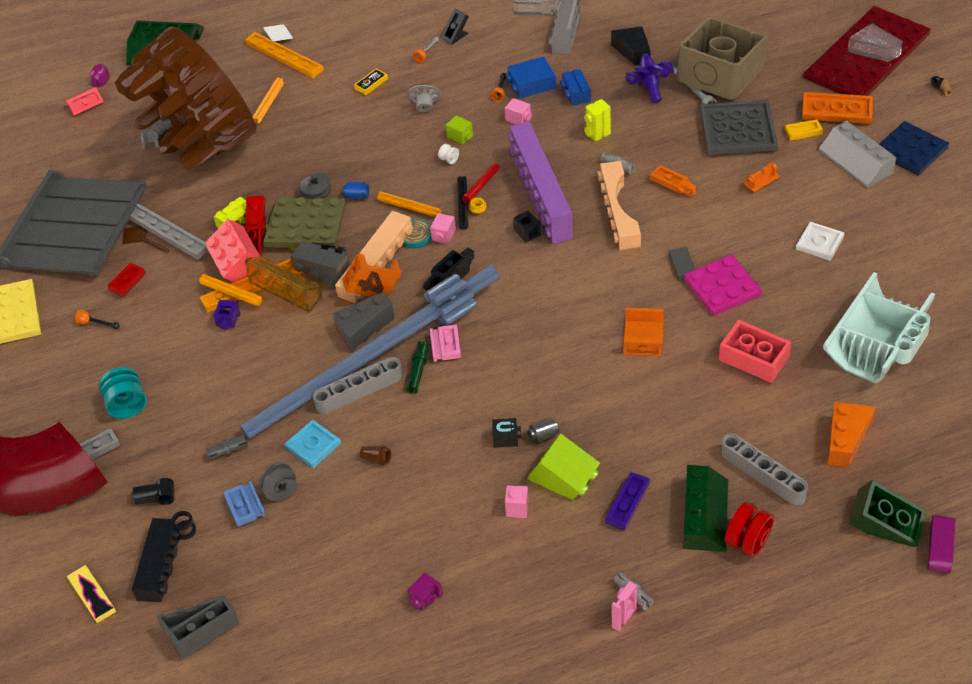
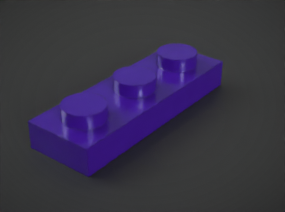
(627, 501)

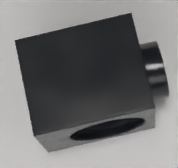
(527, 226)

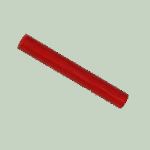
(481, 182)

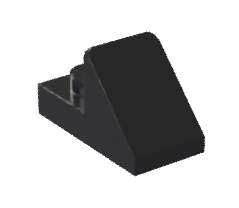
(454, 29)

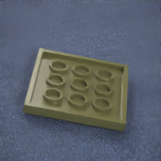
(304, 220)

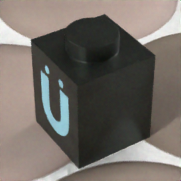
(505, 432)

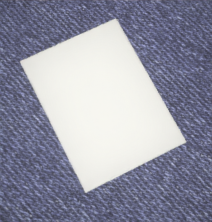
(278, 32)

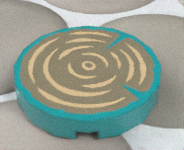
(420, 235)

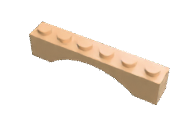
(626, 229)

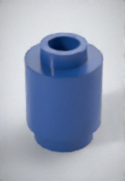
(356, 190)

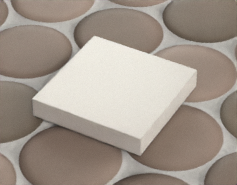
(820, 241)

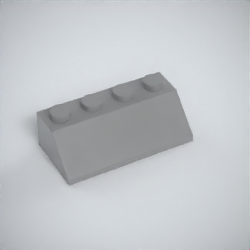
(565, 27)
(858, 154)

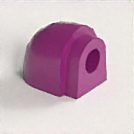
(99, 75)

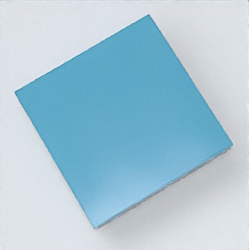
(312, 443)

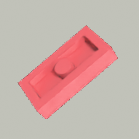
(84, 101)

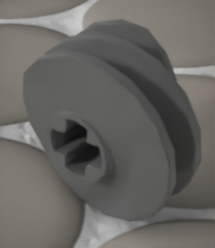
(315, 186)
(278, 482)

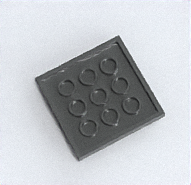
(738, 127)

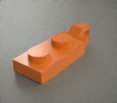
(673, 181)

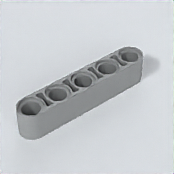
(357, 385)
(764, 469)

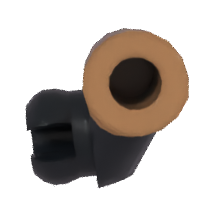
(942, 84)

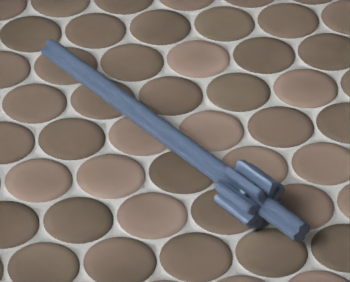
(445, 304)

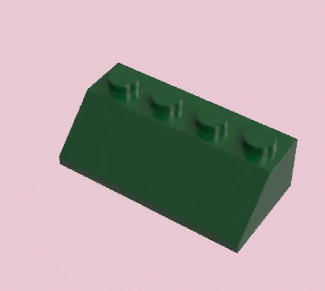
(705, 509)

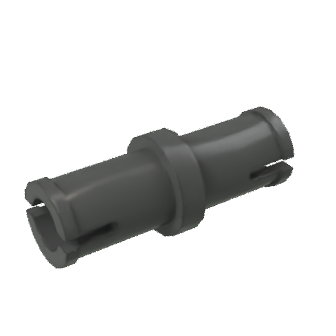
(226, 447)

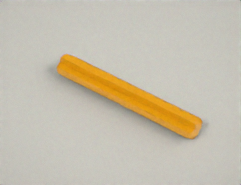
(267, 100)
(408, 204)
(230, 289)

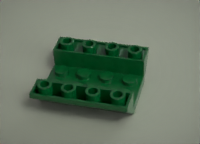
(146, 31)

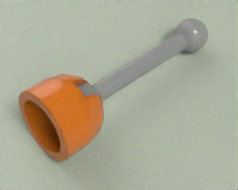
(420, 54)

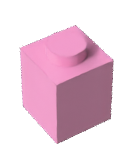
(518, 112)
(443, 228)
(516, 501)

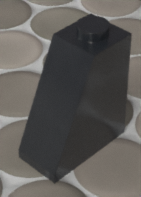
(631, 43)

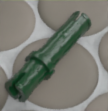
(419, 360)

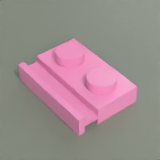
(445, 343)
(625, 605)

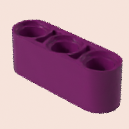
(941, 543)

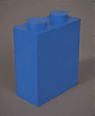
(531, 77)

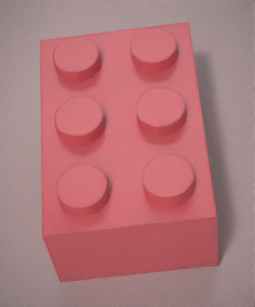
(229, 250)
(755, 351)

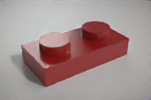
(126, 279)

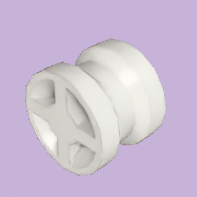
(448, 153)

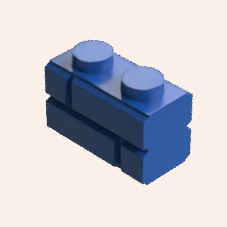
(575, 87)

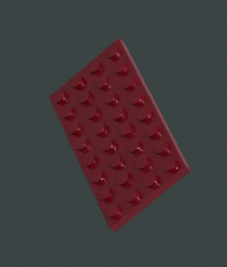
(859, 74)

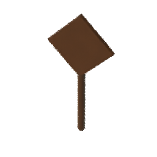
(138, 234)

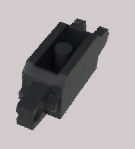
(451, 264)

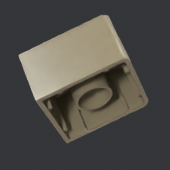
(721, 58)

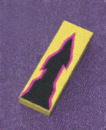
(91, 594)

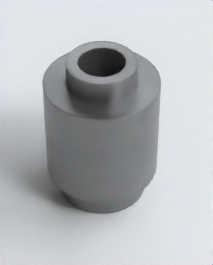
(543, 430)

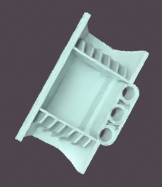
(877, 333)

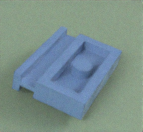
(244, 503)

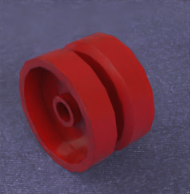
(749, 529)

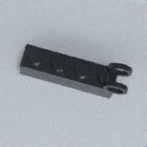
(158, 555)

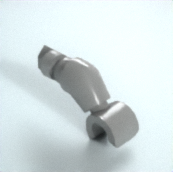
(155, 132)

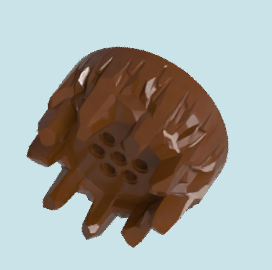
(191, 93)

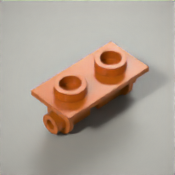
(761, 178)

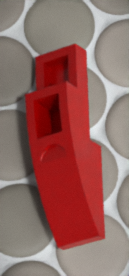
(256, 221)

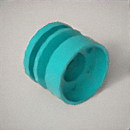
(122, 393)

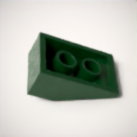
(887, 515)

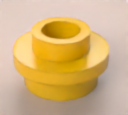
(477, 205)

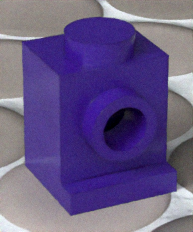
(226, 318)

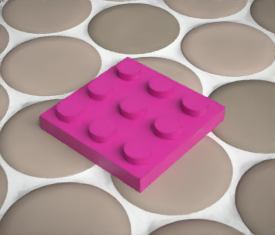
(722, 285)

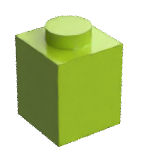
(459, 130)

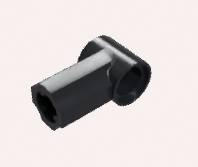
(161, 492)

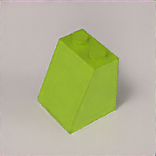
(565, 469)

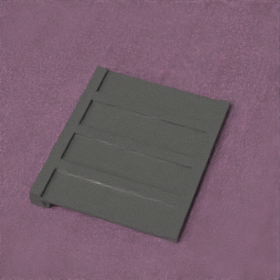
(70, 224)

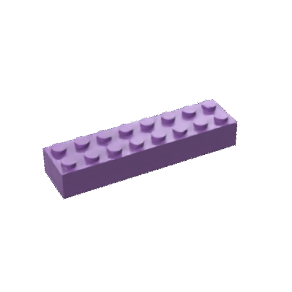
(541, 183)

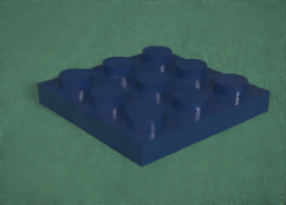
(914, 147)

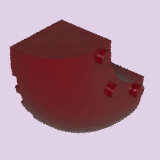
(45, 472)

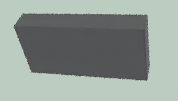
(681, 262)

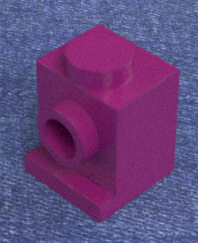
(424, 592)

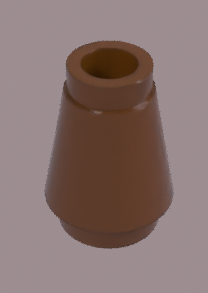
(376, 454)

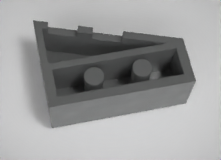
(320, 263)
(363, 319)
(198, 625)

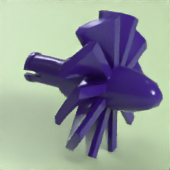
(649, 75)

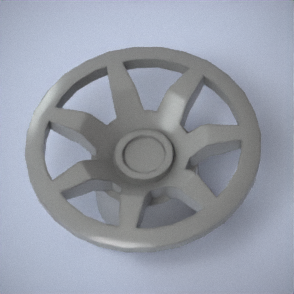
(424, 99)

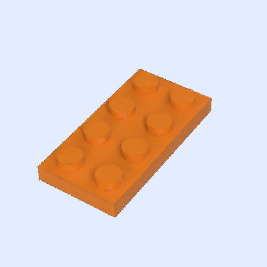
(837, 107)

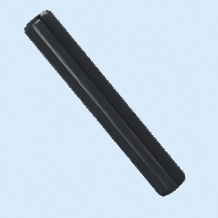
(462, 206)

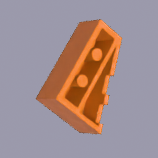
(848, 430)

